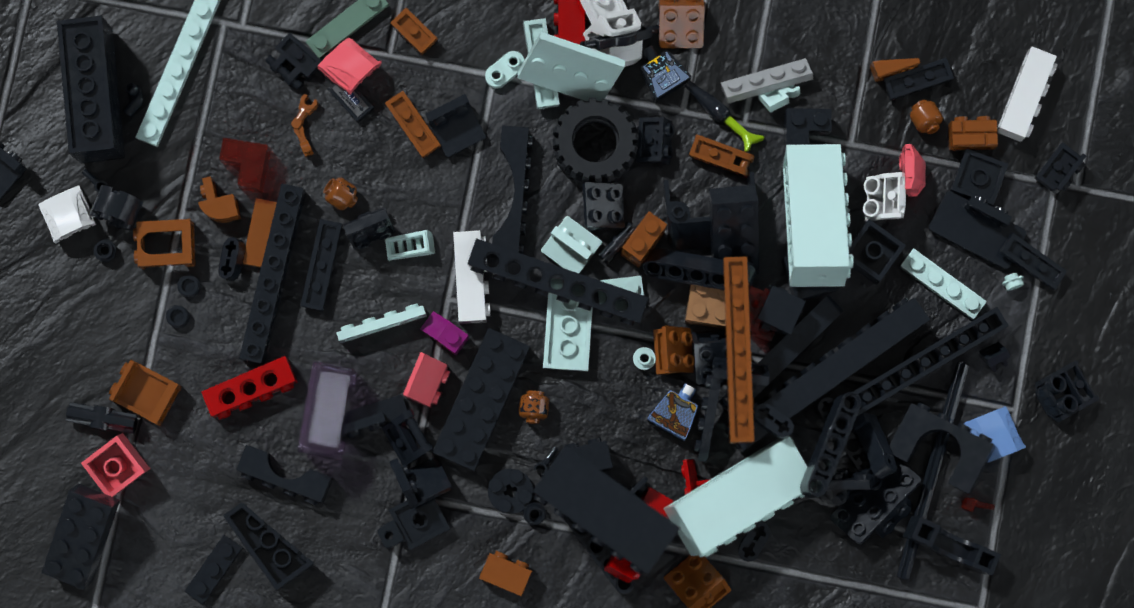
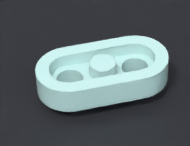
(505, 69)

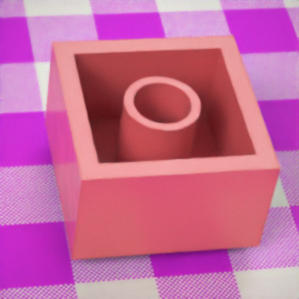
(115, 465)

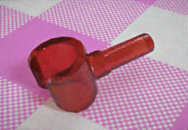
(970, 503)

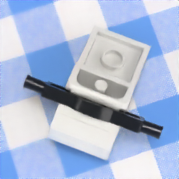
(615, 30)

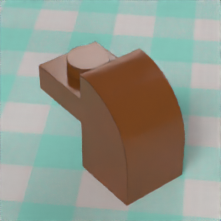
(217, 208)

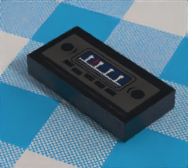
(353, 103)

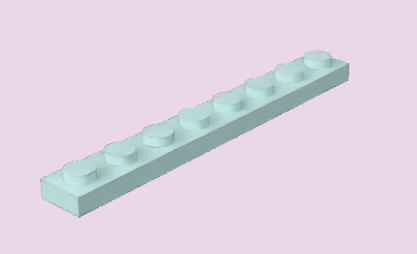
(177, 71)

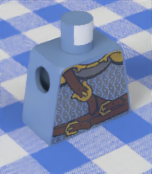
(675, 412)

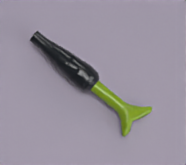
(722, 115)

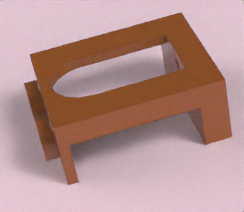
(185, 258)

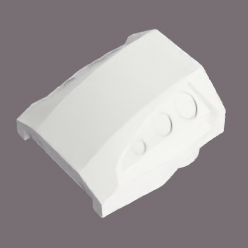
(885, 196)
(67, 213)

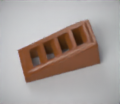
(886, 68)

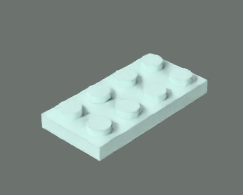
(567, 332)

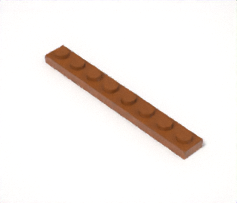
(738, 350)

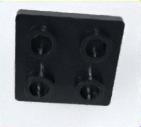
(603, 206)

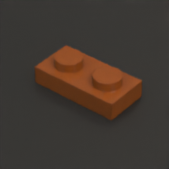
(414, 31)

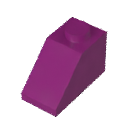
(445, 333)

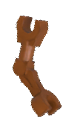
(297, 123)

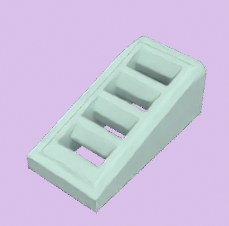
(427, 250)

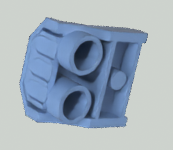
(1000, 428)

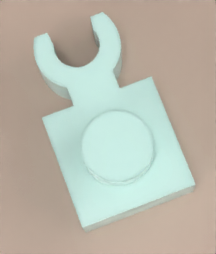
(778, 98)

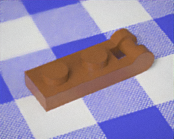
(720, 155)

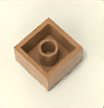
(706, 307)

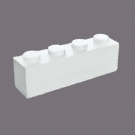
(1026, 94)
(470, 284)

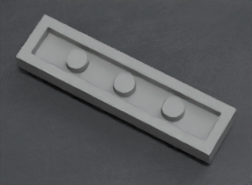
(766, 80)

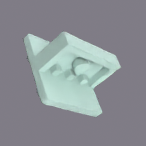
(571, 245)

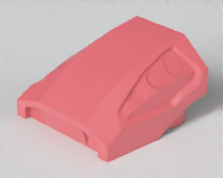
(348, 65)
(914, 168)

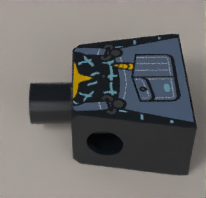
(662, 74)

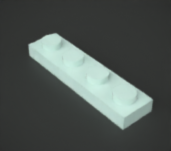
(544, 97)
(943, 284)
(372, 325)

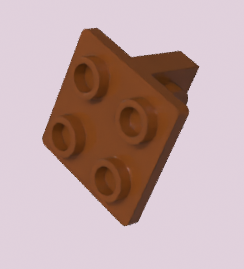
(673, 350)

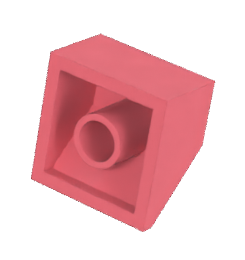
(426, 380)

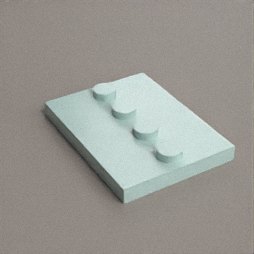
(570, 68)

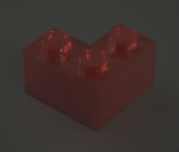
(251, 159)

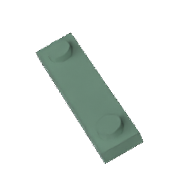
(344, 25)

